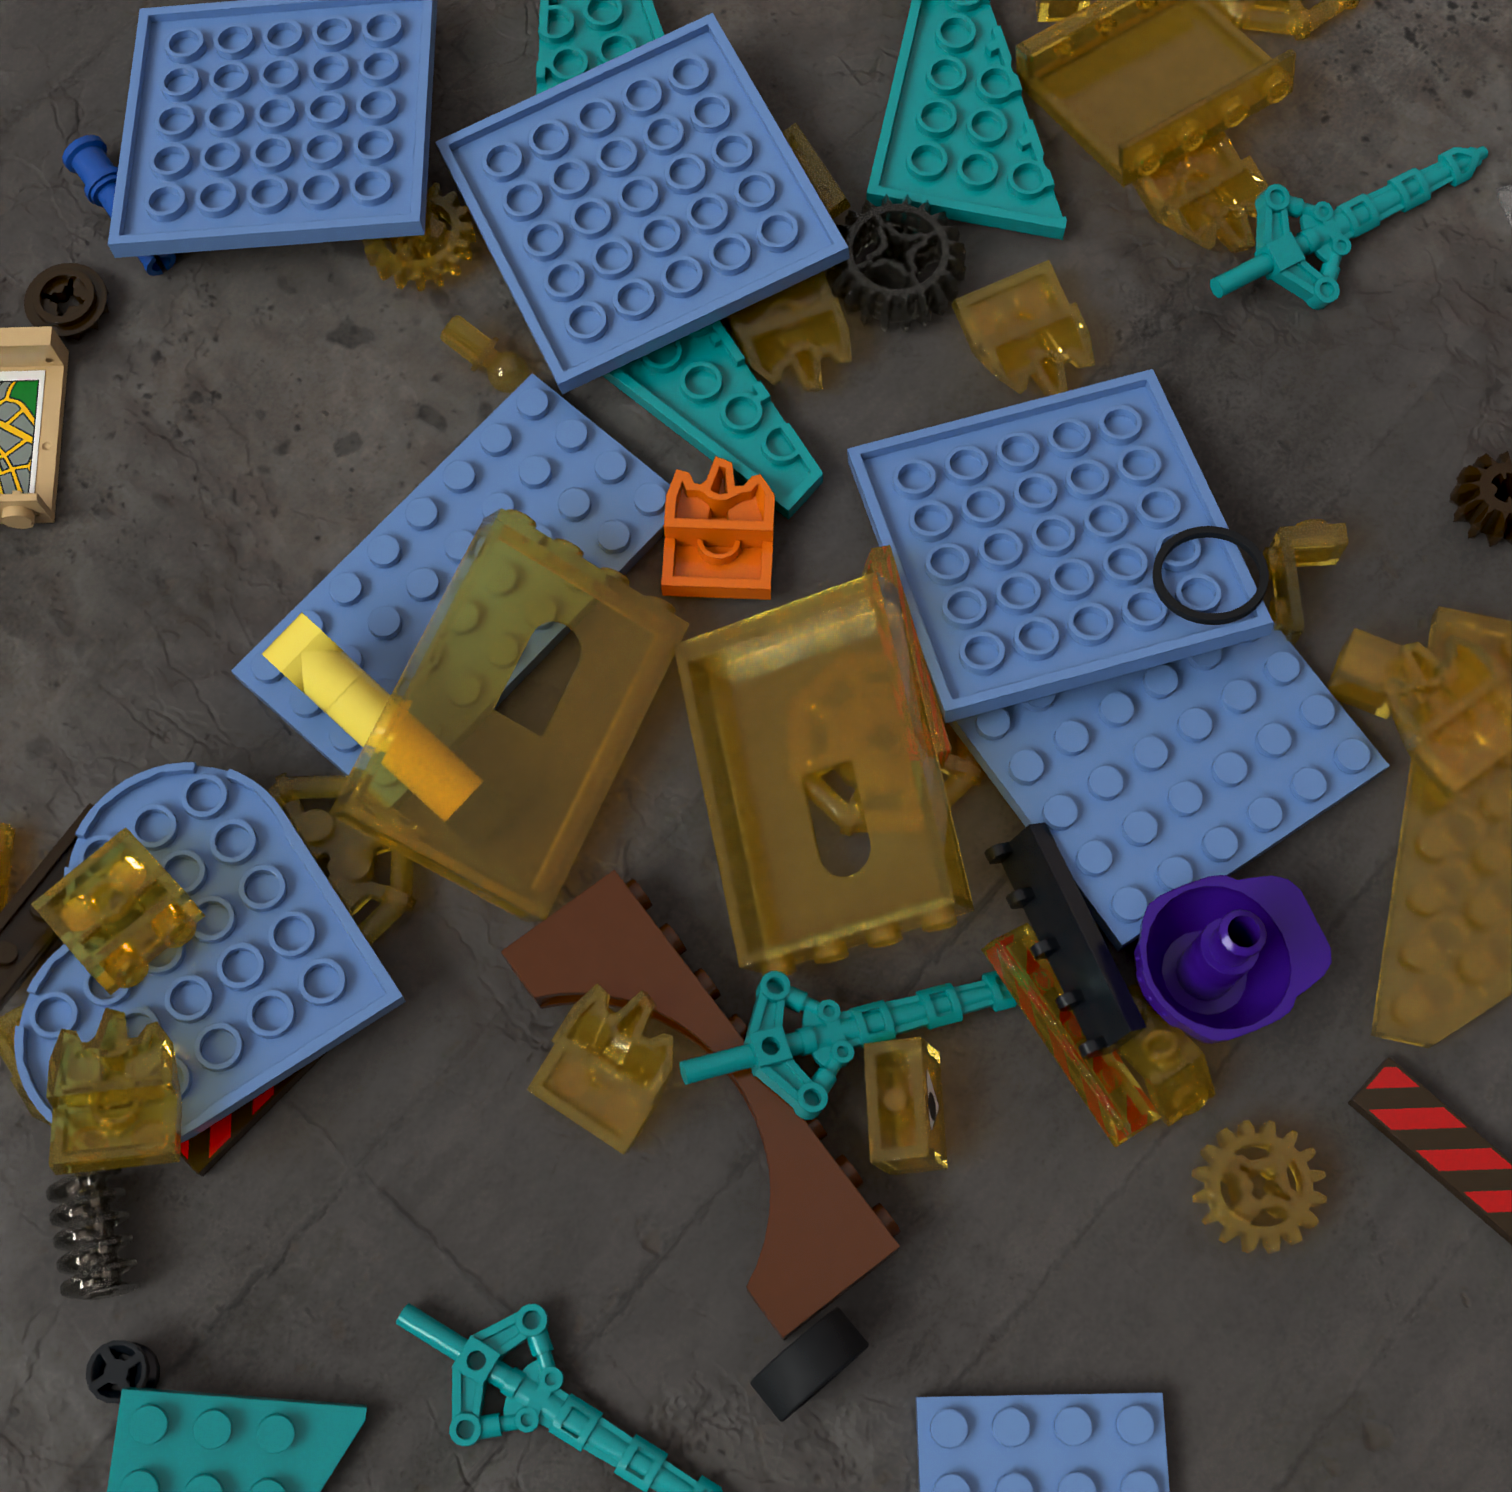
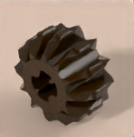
(1477, 498)

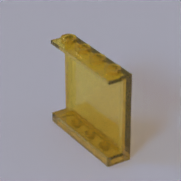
(1148, 79)

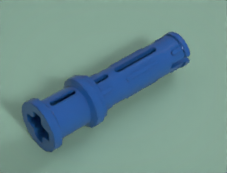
(89, 160)

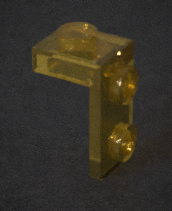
(1301, 545)
(1169, 1063)

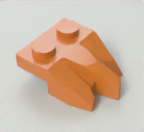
(718, 536)

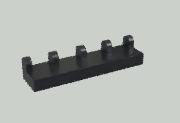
(1068, 940)

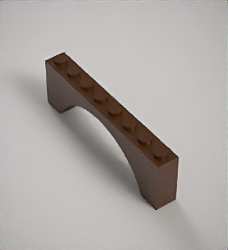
(818, 1224)

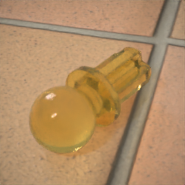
(504, 369)

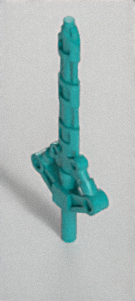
(1328, 231)
(833, 1034)
(537, 1398)

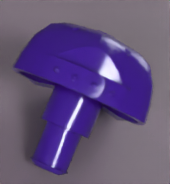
(1229, 954)

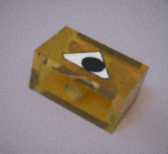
(905, 1106)

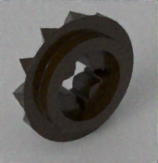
(56, 286)

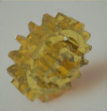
(430, 254)
(1280, 1200)

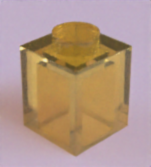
(1360, 669)

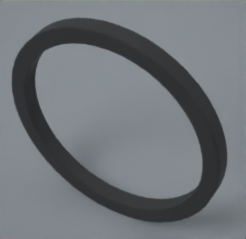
(1210, 618)

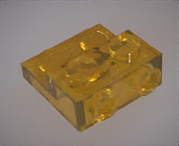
(119, 912)

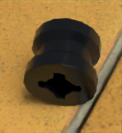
(112, 1365)

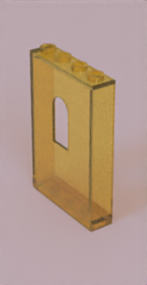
(795, 697)
(472, 787)

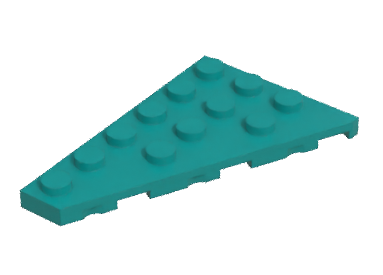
(961, 126)
(227, 1442)

